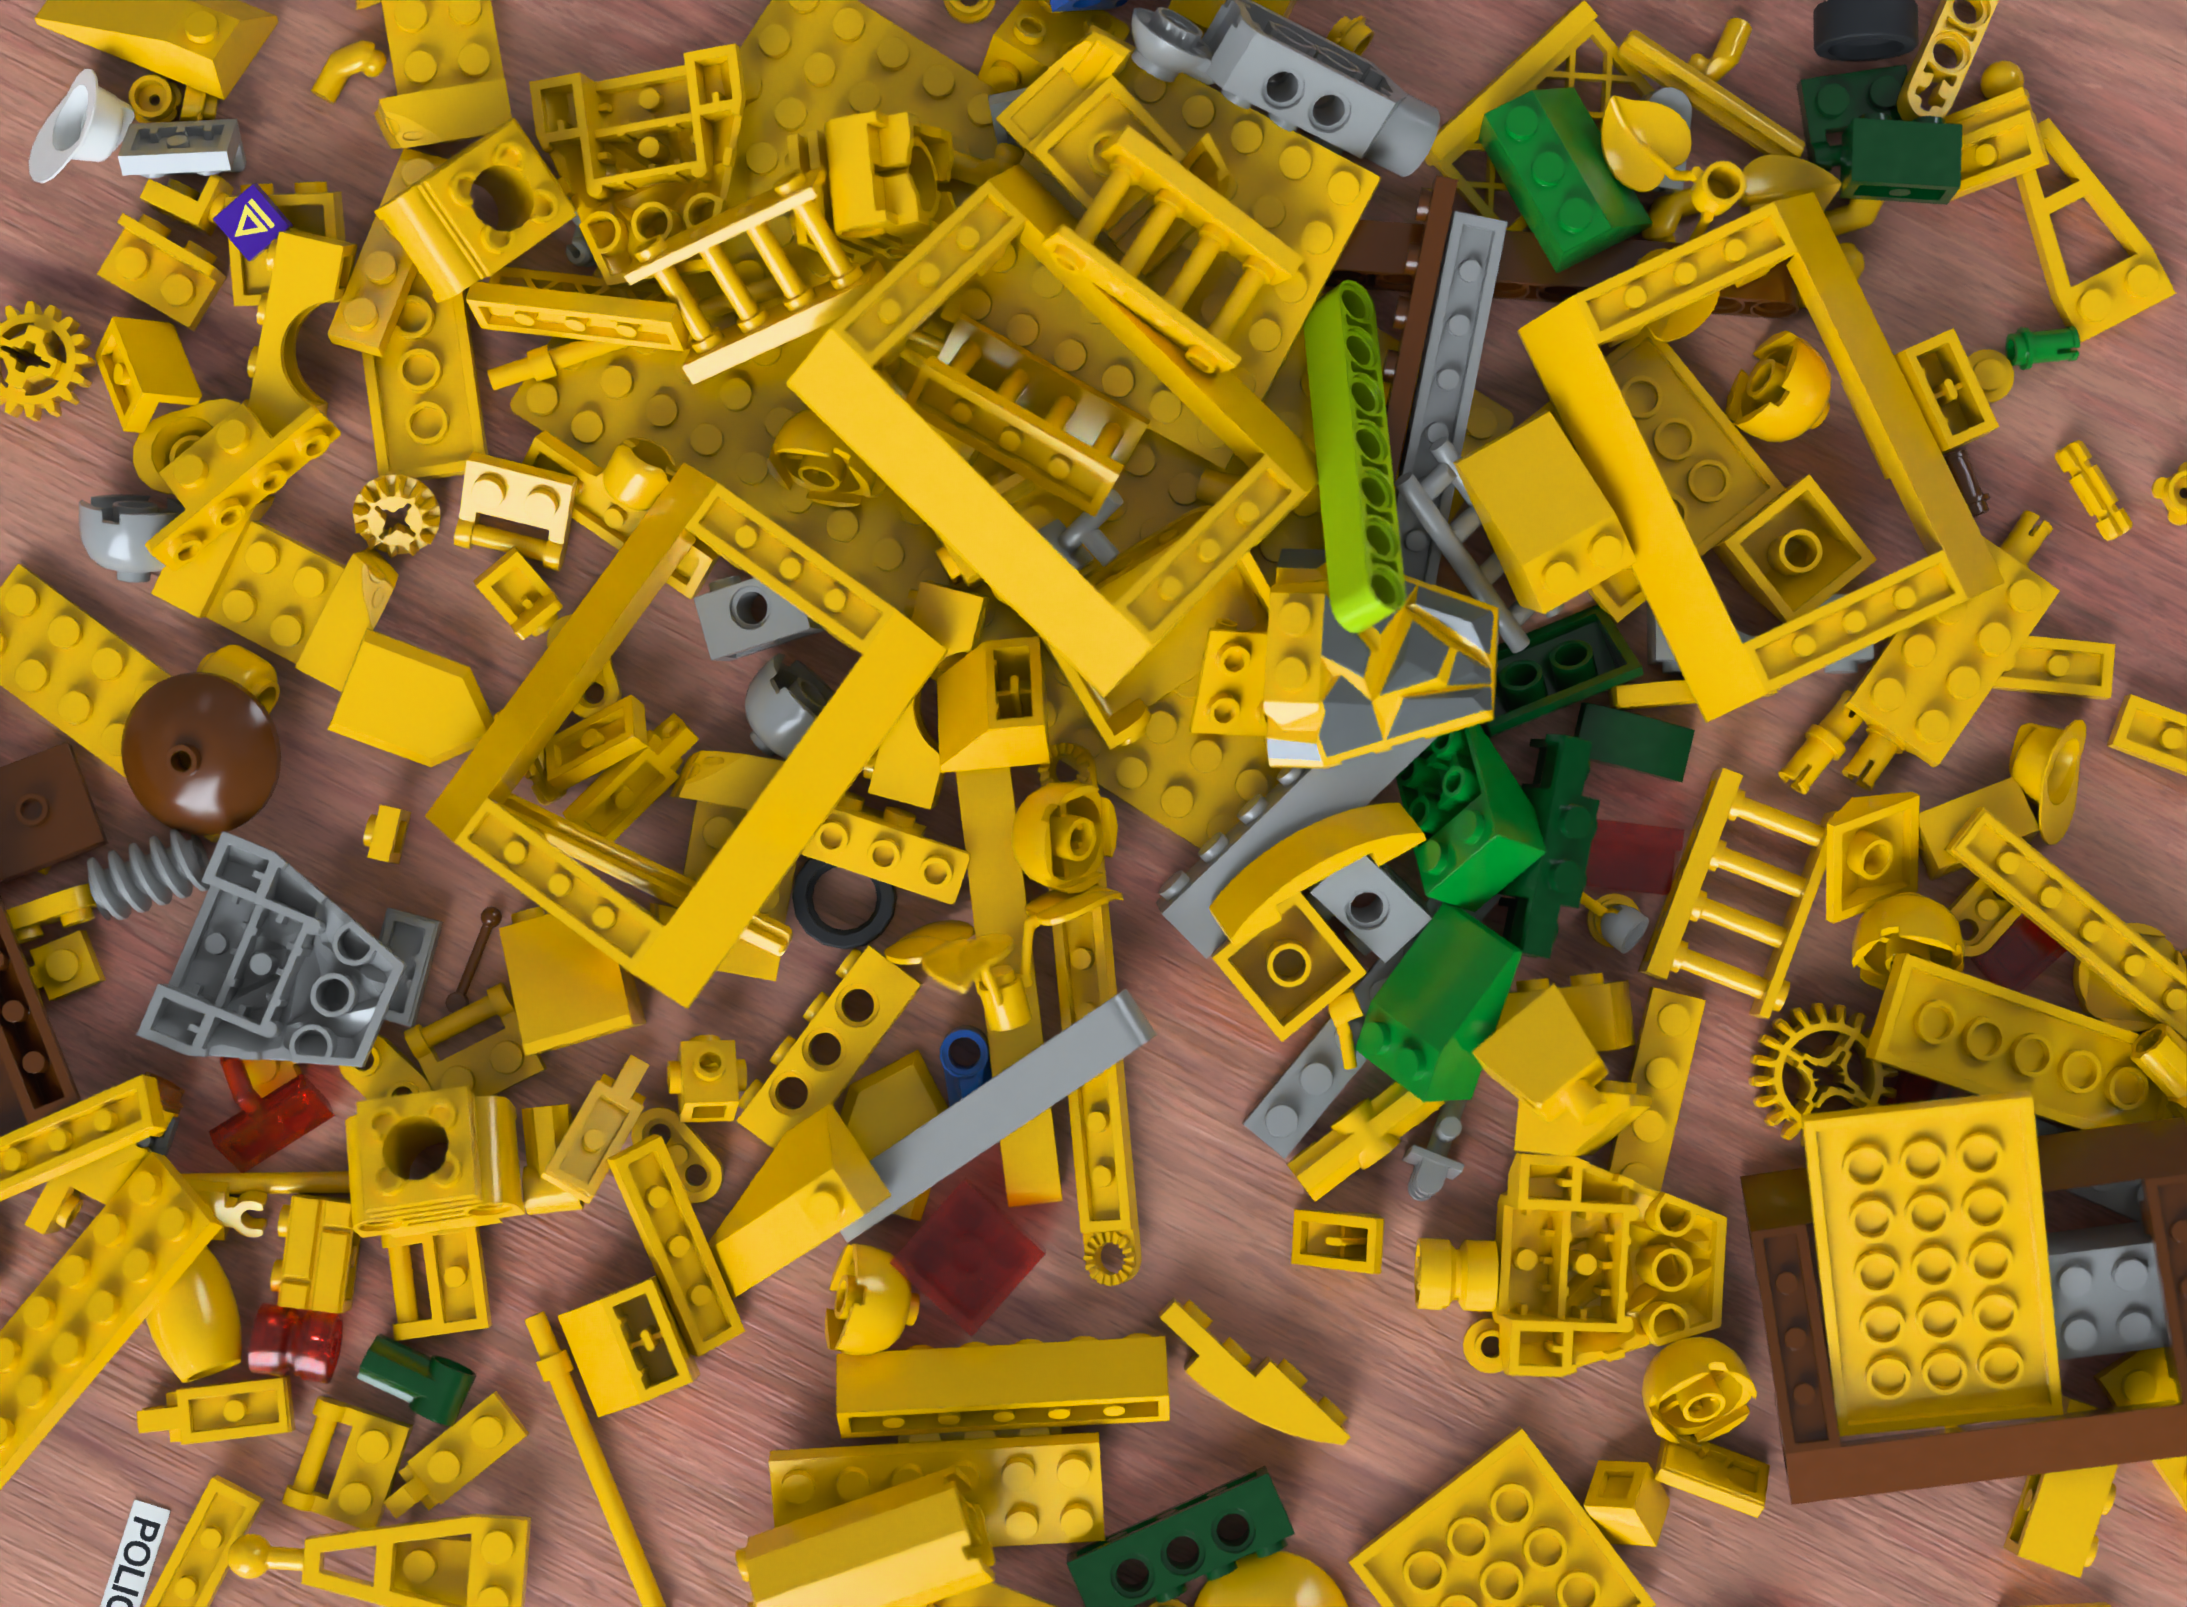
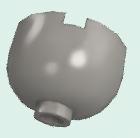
(118, 528)
(784, 705)

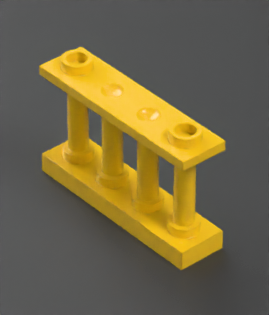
(1220, 228)
(757, 327)
(1027, 414)
(1688, 902)

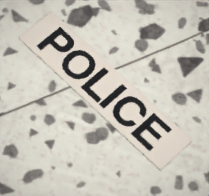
(135, 1555)

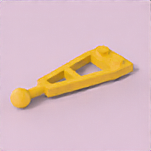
(2112, 293)
(495, 1565)

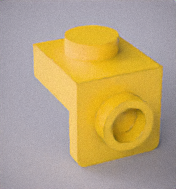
(519, 595)

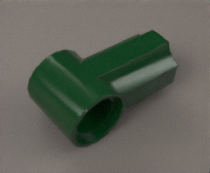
(431, 1385)

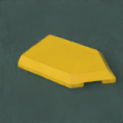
(410, 702)
(889, 1108)

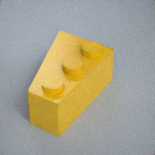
(1598, 1005)

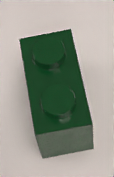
(1901, 159)

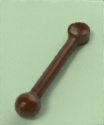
(490, 918)

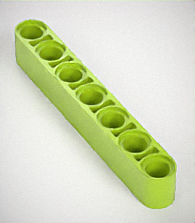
(1353, 458)

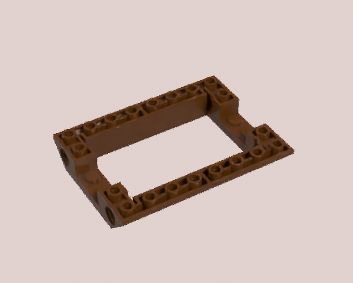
(1829, 1469)

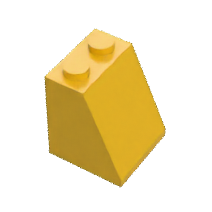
(564, 984)

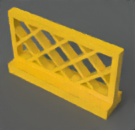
(1518, 78)

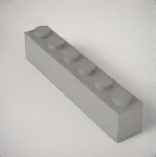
(1293, 804)

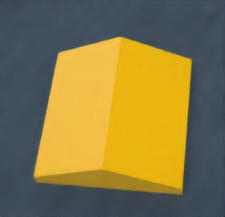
(1871, 852)

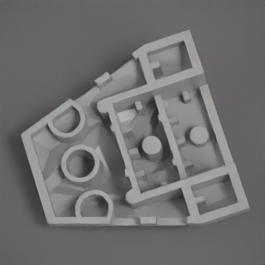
(273, 970)

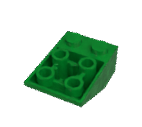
(1472, 816)

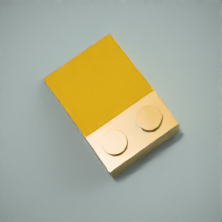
(1543, 514)

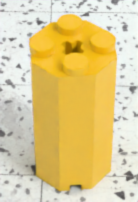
(875, 1551)

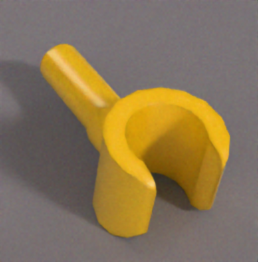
(1343, 1010)

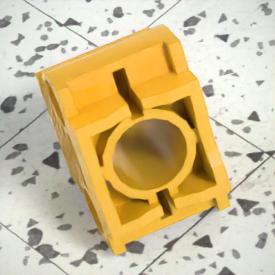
(877, 181)
(441, 229)
(470, 1189)

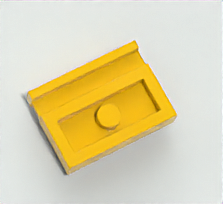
(1998, 141)

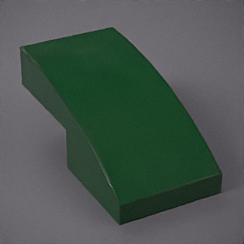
(1635, 742)

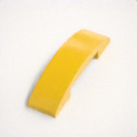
(1308, 857)

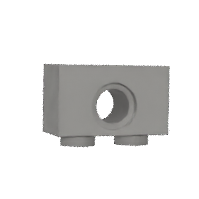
(733, 631)
(1384, 924)

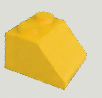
(1795, 551)

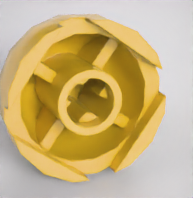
(1784, 391)
(820, 461)
(1064, 835)
(1909, 926)
(870, 1302)
(1696, 1389)

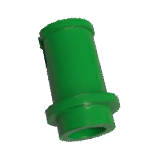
(2041, 346)

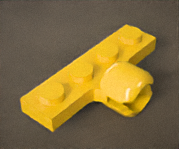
(620, 495)

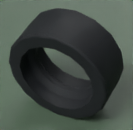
(1865, 29)
(825, 934)

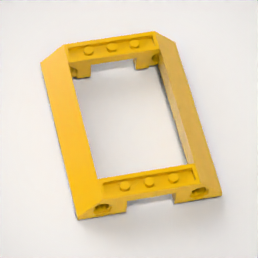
(971, 515)
(1668, 566)
(788, 812)

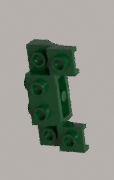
(1567, 829)

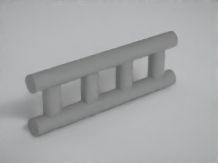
(1450, 539)

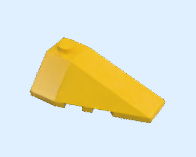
(185, 40)
(797, 1200)

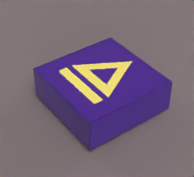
(252, 222)

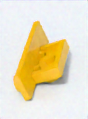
(231, 474)
(888, 849)

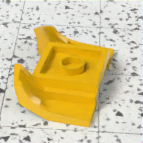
(443, 72)
(1073, 114)
(284, 595)
(724, 792)

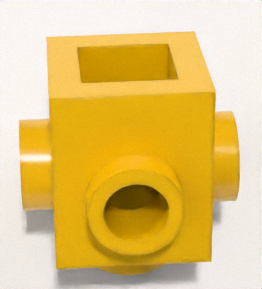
(707, 1079)

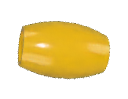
(198, 1322)

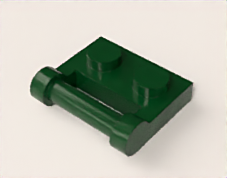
(1834, 100)

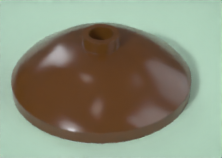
(230, 749)

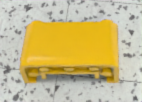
(1178, 658)

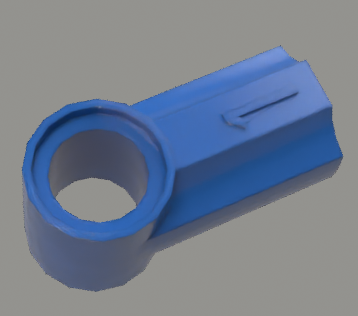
(965, 1079)

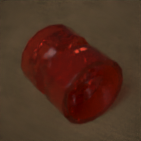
(286, 1341)

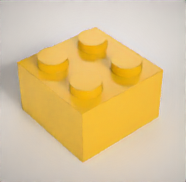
(1290, 967)

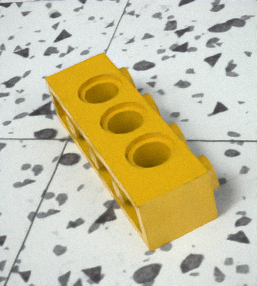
(891, 992)

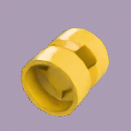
(1456, 1274)

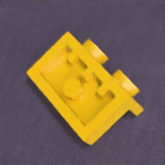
(161, 272)

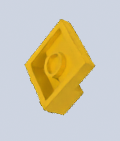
(309, 210)

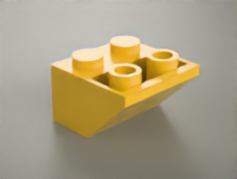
(1944, 392)
(994, 707)
(1568, 1136)
(628, 1347)

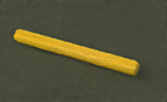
(635, 868)

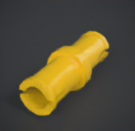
(1822, 745)

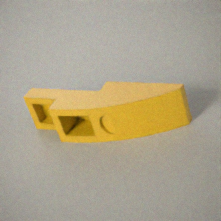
(1267, 1394)

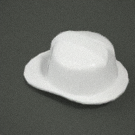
(82, 127)

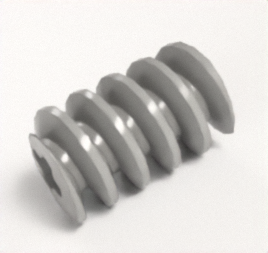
(148, 876)

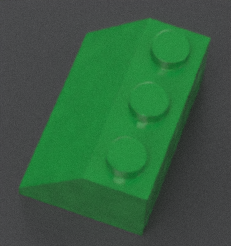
(1559, 177)

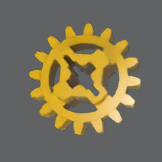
(41, 341)

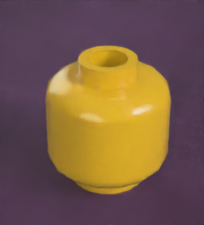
(247, 670)

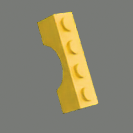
(304, 276)
(908, 758)

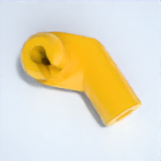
(347, 62)

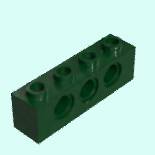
(1248, 1495)

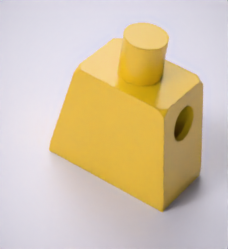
(1547, 1060)

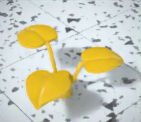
(1650, 140)
(958, 962)

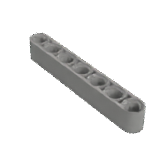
(1006, 1103)

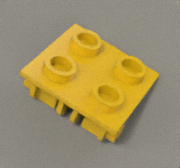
(1231, 683)

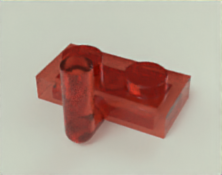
(269, 1121)

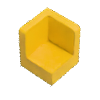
(1627, 1503)

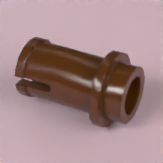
(1967, 482)

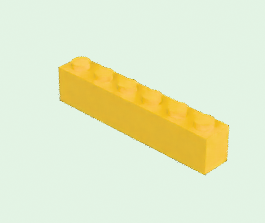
(1003, 1386)

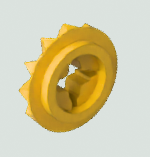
(392, 493)

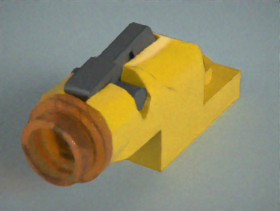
(105, 1176)

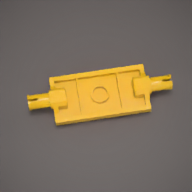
(1944, 667)

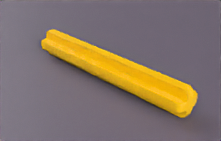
(1708, 96)

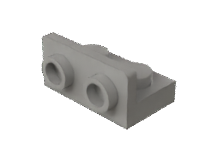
(182, 148)

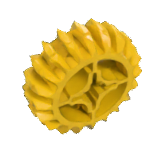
(1835, 1055)

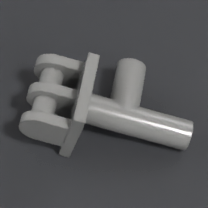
(1086, 531)
(1432, 1163)

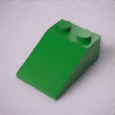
(1440, 1007)

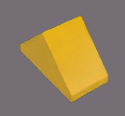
(1338, 1240)

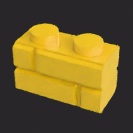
(318, 1254)

